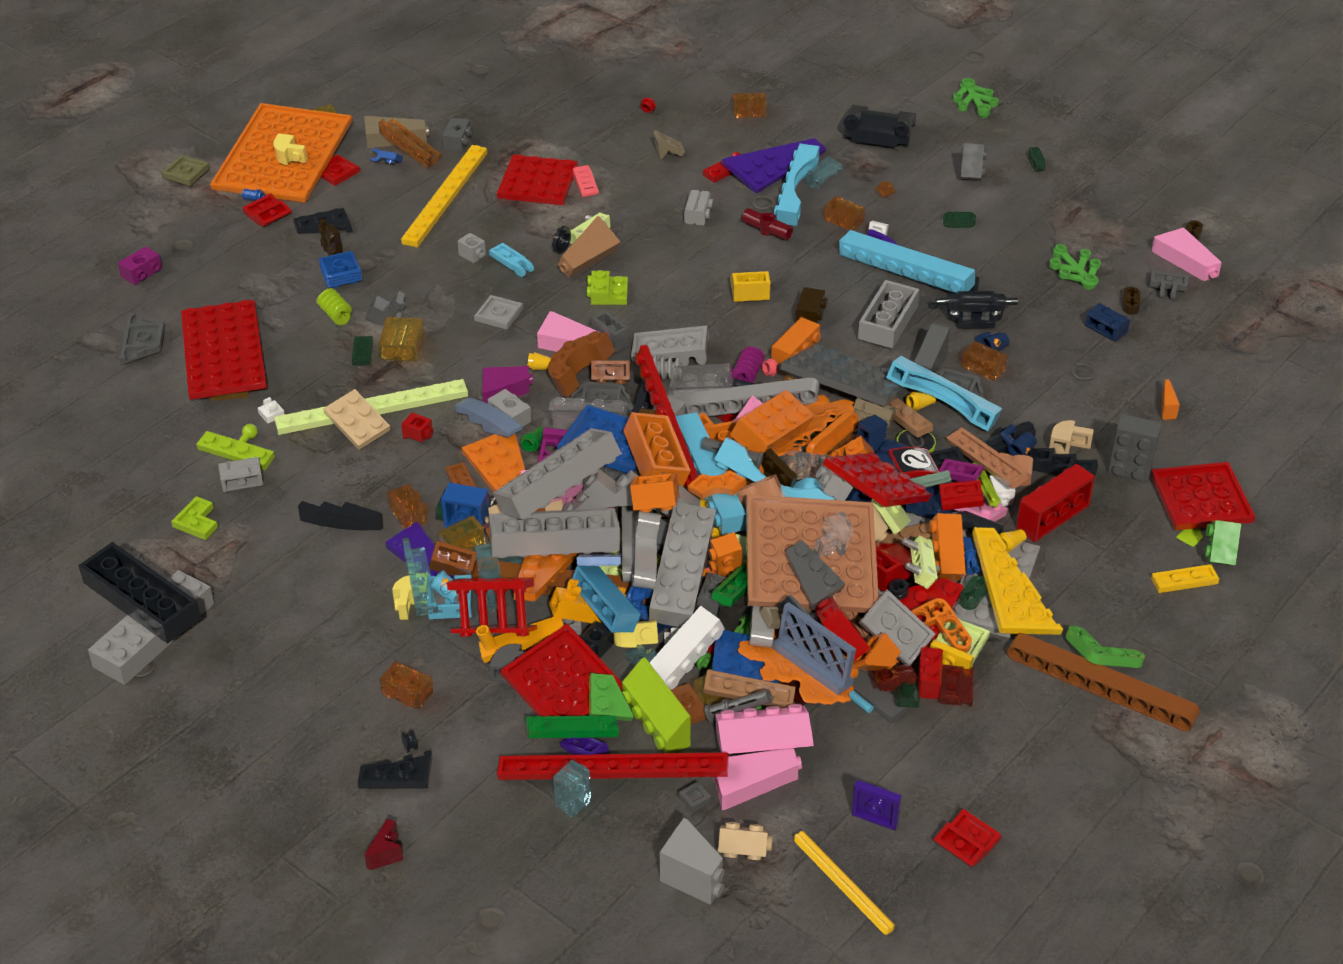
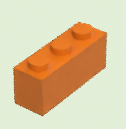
(797, 338)
(948, 545)

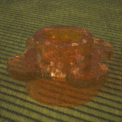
(885, 188)

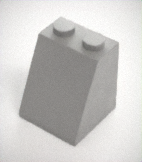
(692, 864)

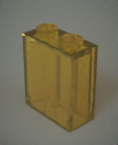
(401, 339)

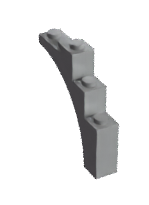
(603, 492)

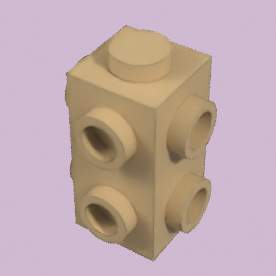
(744, 841)

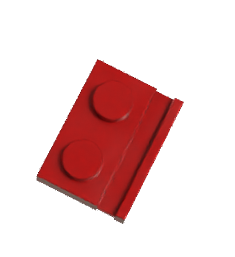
(961, 495)

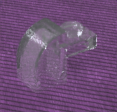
(838, 535)

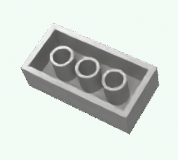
(888, 314)

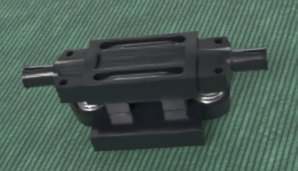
(976, 308)

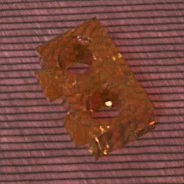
(749, 105)
(844, 213)
(984, 361)
(407, 506)

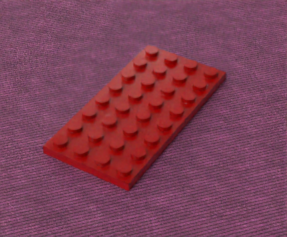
(222, 349)

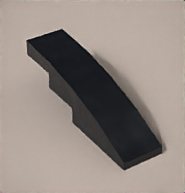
(1047, 461)
(345, 517)

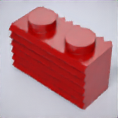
(930, 673)

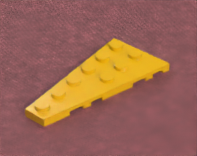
(1011, 592)

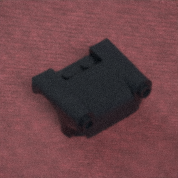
(878, 127)

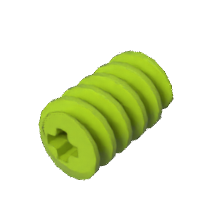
(334, 306)

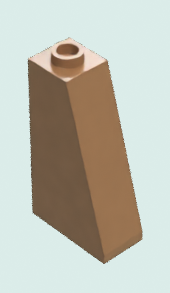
(590, 247)

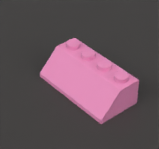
(763, 729)

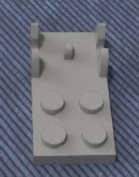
(674, 343)

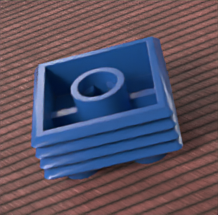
(340, 269)

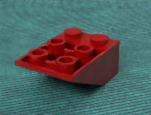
(891, 563)

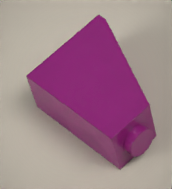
(514, 379)

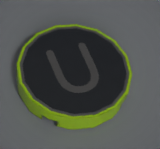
(925, 441)

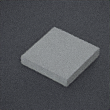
(498, 312)

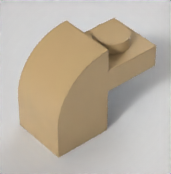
(1067, 435)

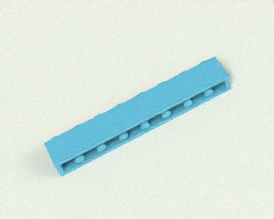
(906, 262)
(729, 511)

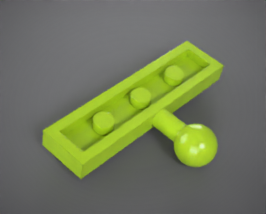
(236, 449)

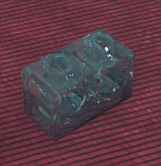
(572, 788)

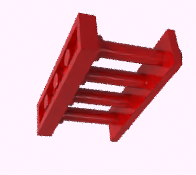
(499, 586)

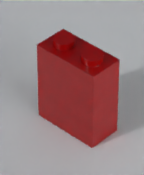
(839, 623)

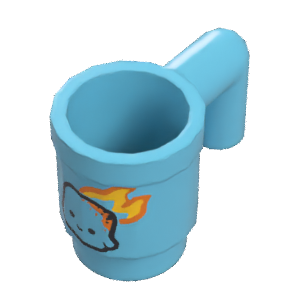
(439, 584)

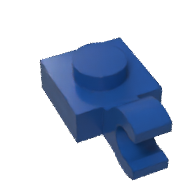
(389, 157)

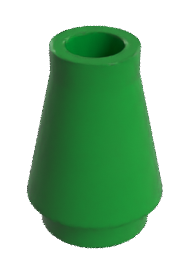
(532, 440)

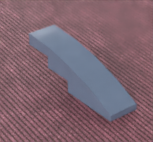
(489, 417)

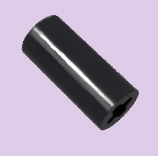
(972, 520)

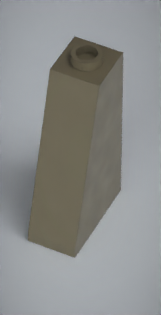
(375, 139)

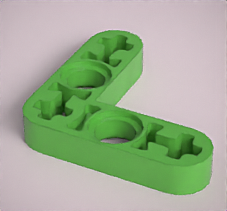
(1100, 655)

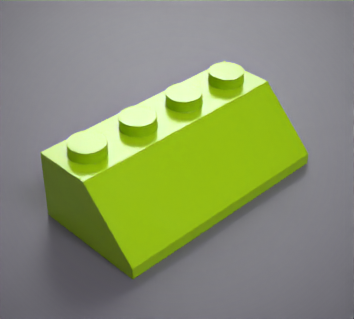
(657, 708)

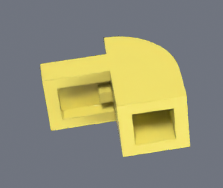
(287, 150)
(403, 597)
(644, 633)

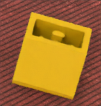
(750, 286)

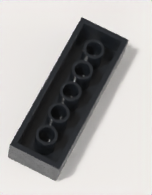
(140, 592)

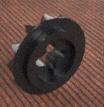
(561, 239)

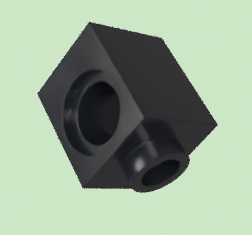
(598, 638)

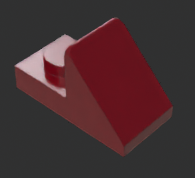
(384, 849)

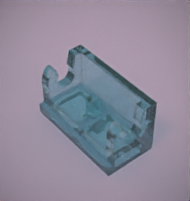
(822, 172)

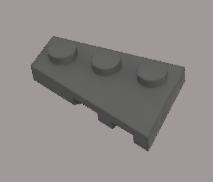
(814, 574)

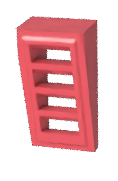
(584, 179)

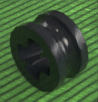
(899, 588)
(409, 741)

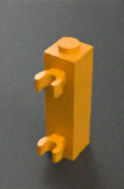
(571, 606)

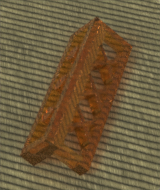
(410, 146)

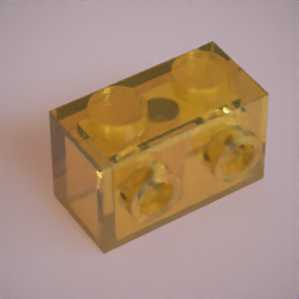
(463, 534)

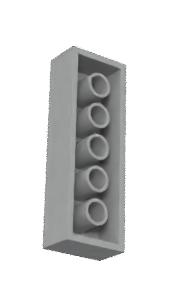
(557, 473)
(555, 533)
(682, 564)
(131, 646)

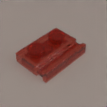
(957, 685)

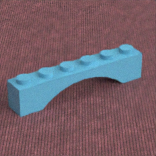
(789, 204)
(972, 406)
(736, 457)

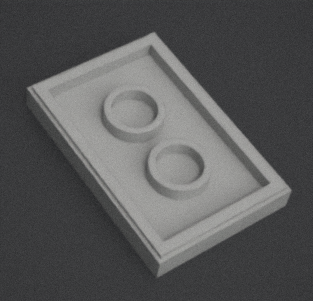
(899, 624)

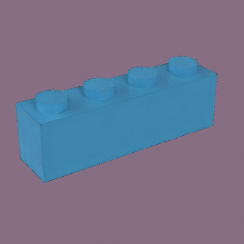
(606, 599)

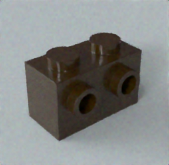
(811, 305)

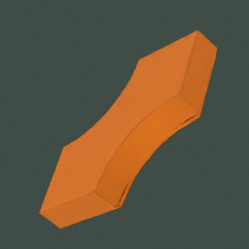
(725, 483)

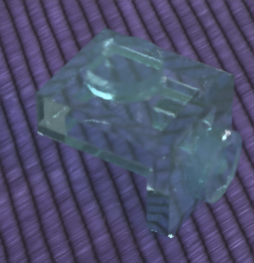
(640, 652)

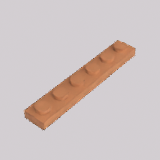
(985, 455)

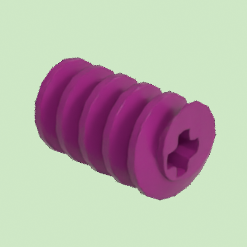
(748, 364)

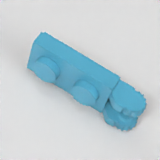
(511, 259)

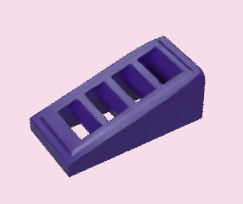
(585, 746)

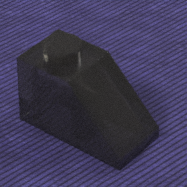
(732, 616)

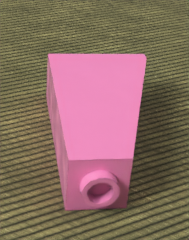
(1187, 253)
(558, 330)
(755, 775)

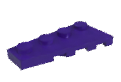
(417, 539)

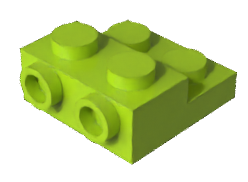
(607, 289)

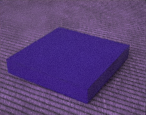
(876, 805)

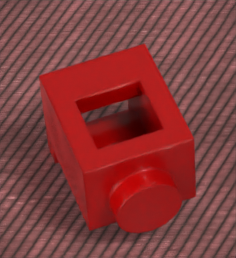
(417, 427)

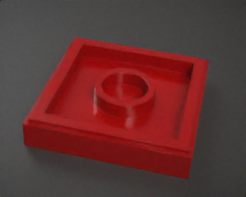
(339, 170)

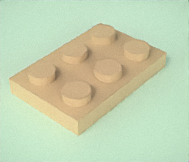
(356, 419)

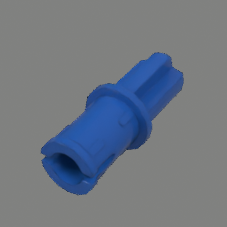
(970, 556)

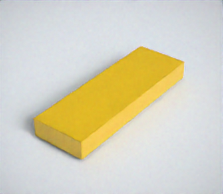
(1185, 578)

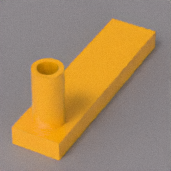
(490, 644)

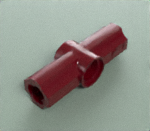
(767, 224)

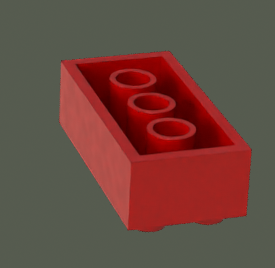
(1055, 502)

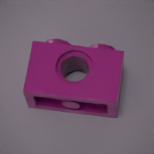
(139, 265)

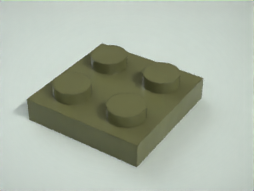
(185, 170)

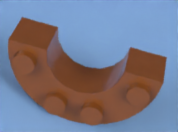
(575, 356)

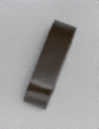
(1194, 228)
(1133, 300)

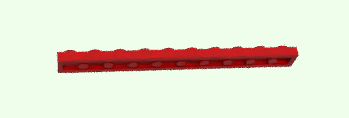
(661, 402)
(617, 765)

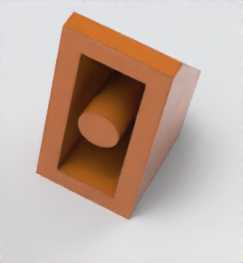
(880, 656)

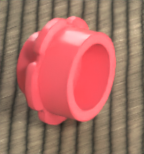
(770, 367)

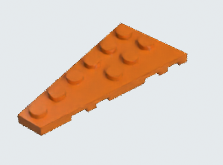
(495, 459)
(544, 571)

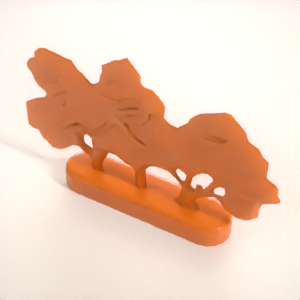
(829, 436)
(785, 671)

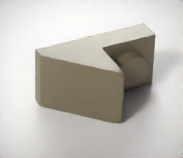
(666, 144)

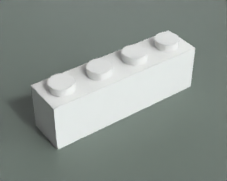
(687, 646)

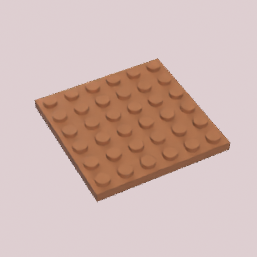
(780, 523)

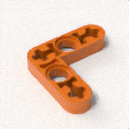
(940, 618)

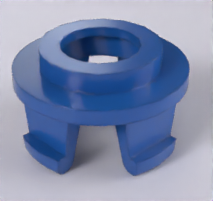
(636, 597)

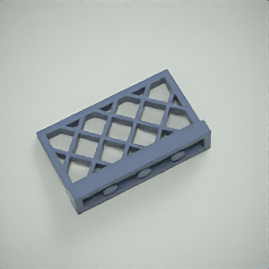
(807, 657)

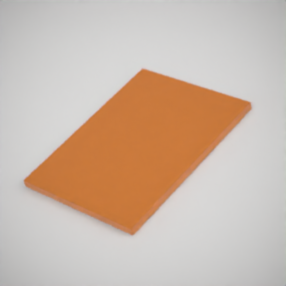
(253, 157)

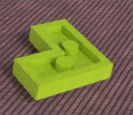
(193, 519)

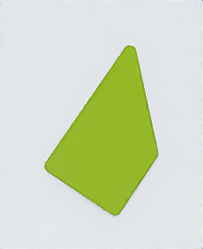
(1190, 536)

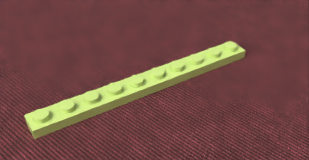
(382, 404)

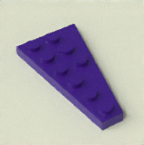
(765, 166)

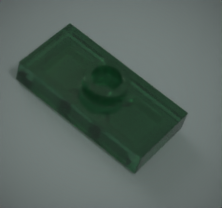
(362, 350)
(907, 695)

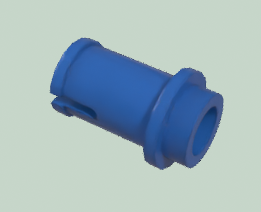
(252, 194)

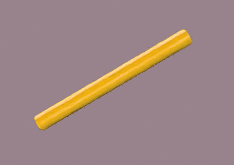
(851, 890)

